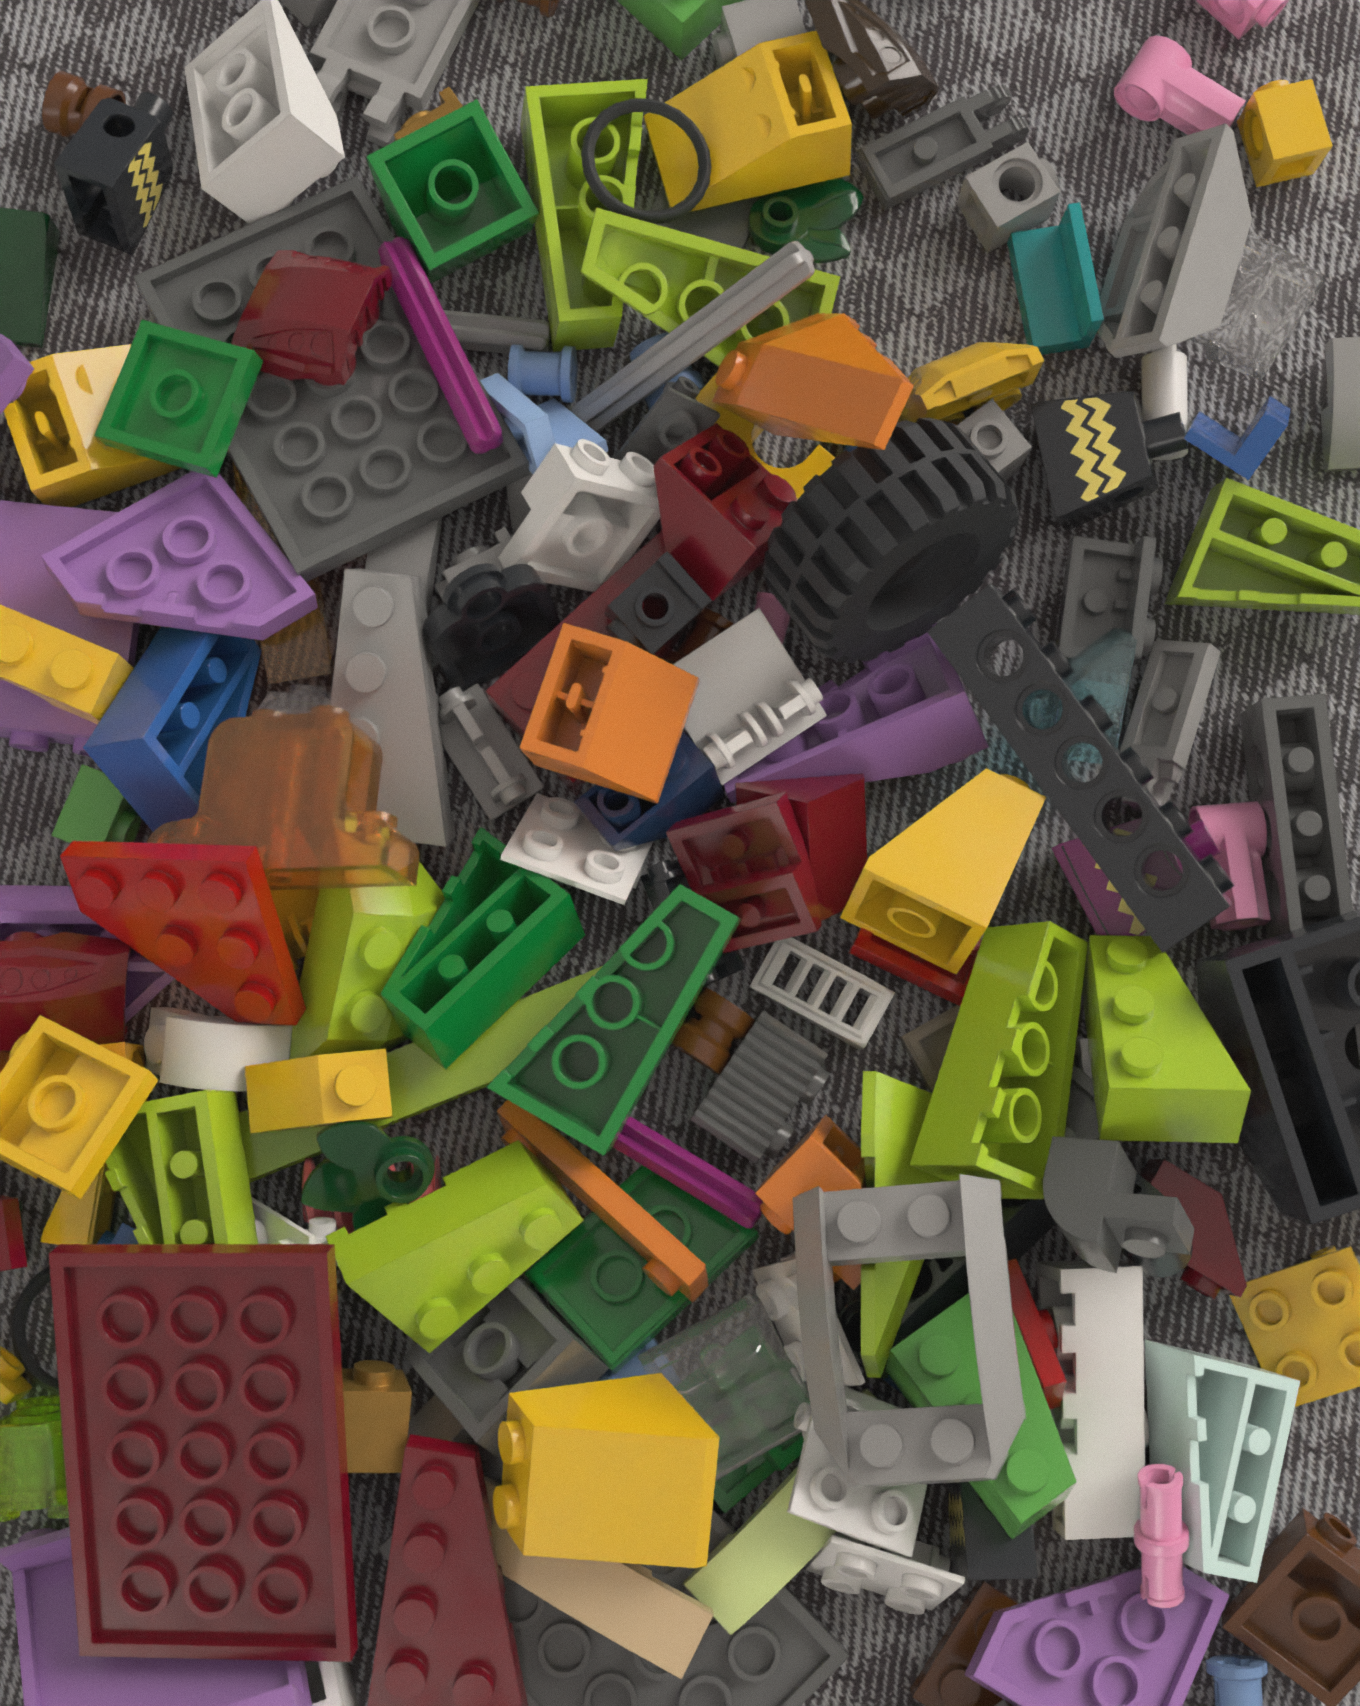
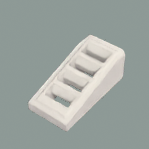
(870, 1015)

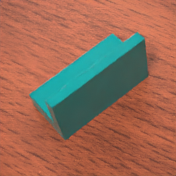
(1056, 284)

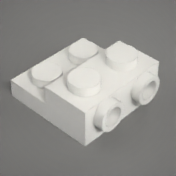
(584, 515)

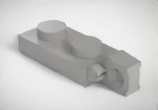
(1169, 711)

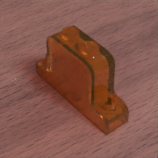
(302, 796)

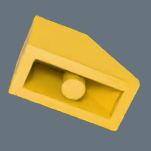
(318, 1091)

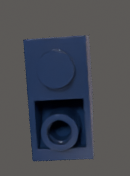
(632, 821)

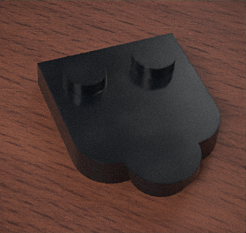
(488, 622)

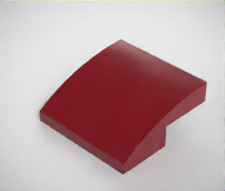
(753, 867)

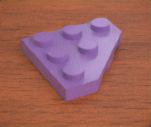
(183, 563)
(1098, 1645)

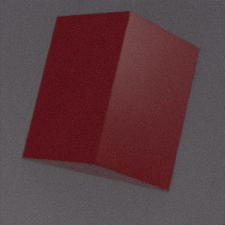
(832, 827)

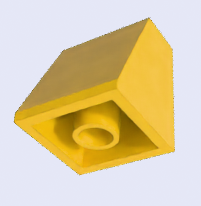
(947, 870)
(608, 1473)

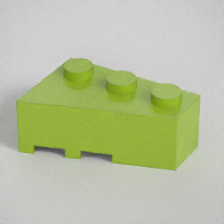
(1153, 1050)

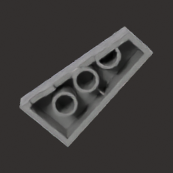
(390, 692)

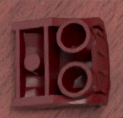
(311, 315)
(65, 979)

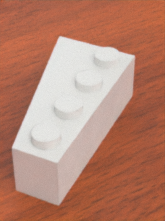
(1103, 1399)

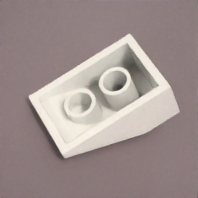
(260, 116)

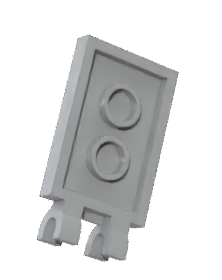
(388, 55)

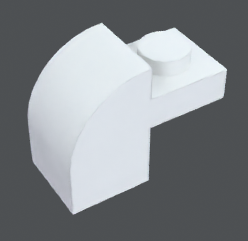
(209, 1050)

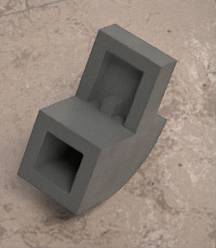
(1093, 1203)

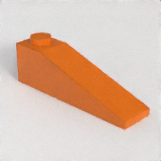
(815, 383)

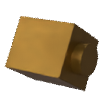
(376, 1416)

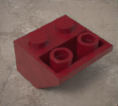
(718, 508)

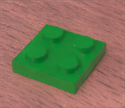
(179, 398)

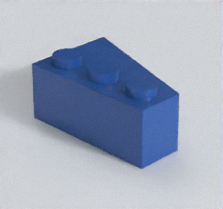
(163, 717)

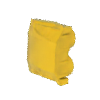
(971, 380)

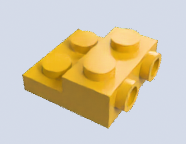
(66, 1105)

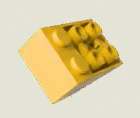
(767, 121)
(57, 425)

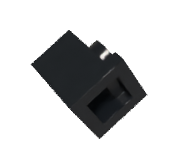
(677, 591)

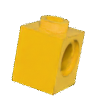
(1284, 131)

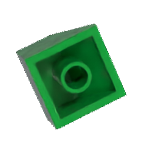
(452, 191)

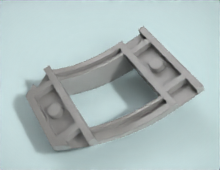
(907, 1225)

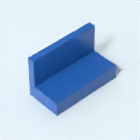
(1244, 452)

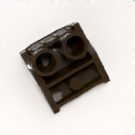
(873, 59)

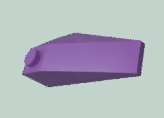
(886, 722)

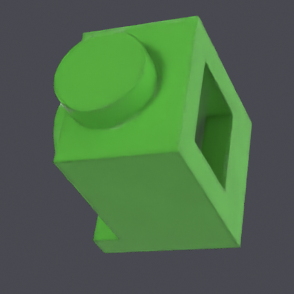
(96, 811)

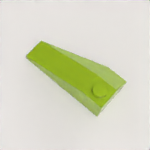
(677, 274)
(889, 1134)

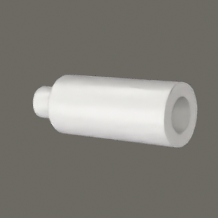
(1165, 388)

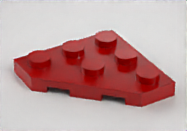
(195, 916)

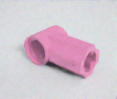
(1168, 88)
(1242, 841)

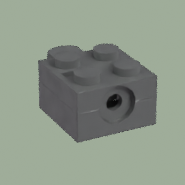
(502, 1349)

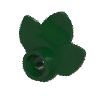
(809, 216)
(357, 1171)

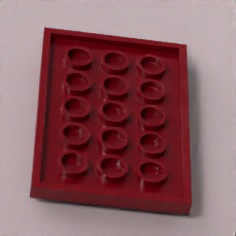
(205, 1450)

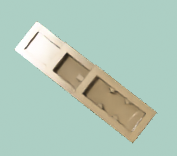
(611, 1599)

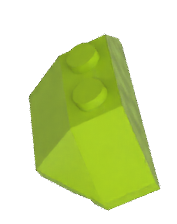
(349, 959)

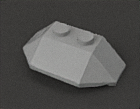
(1178, 248)

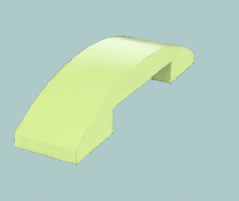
(757, 1559)

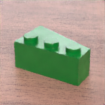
(479, 952)

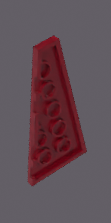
(443, 1599)

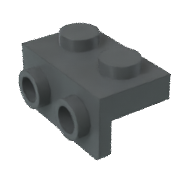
(1108, 589)

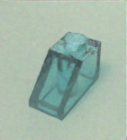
(1101, 670)

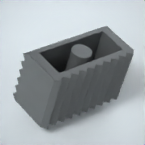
(761, 1088)

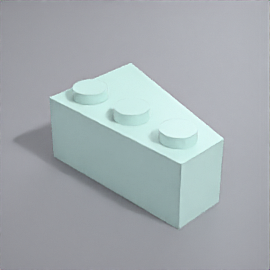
(1228, 1438)

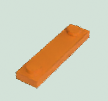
(669, 1261)

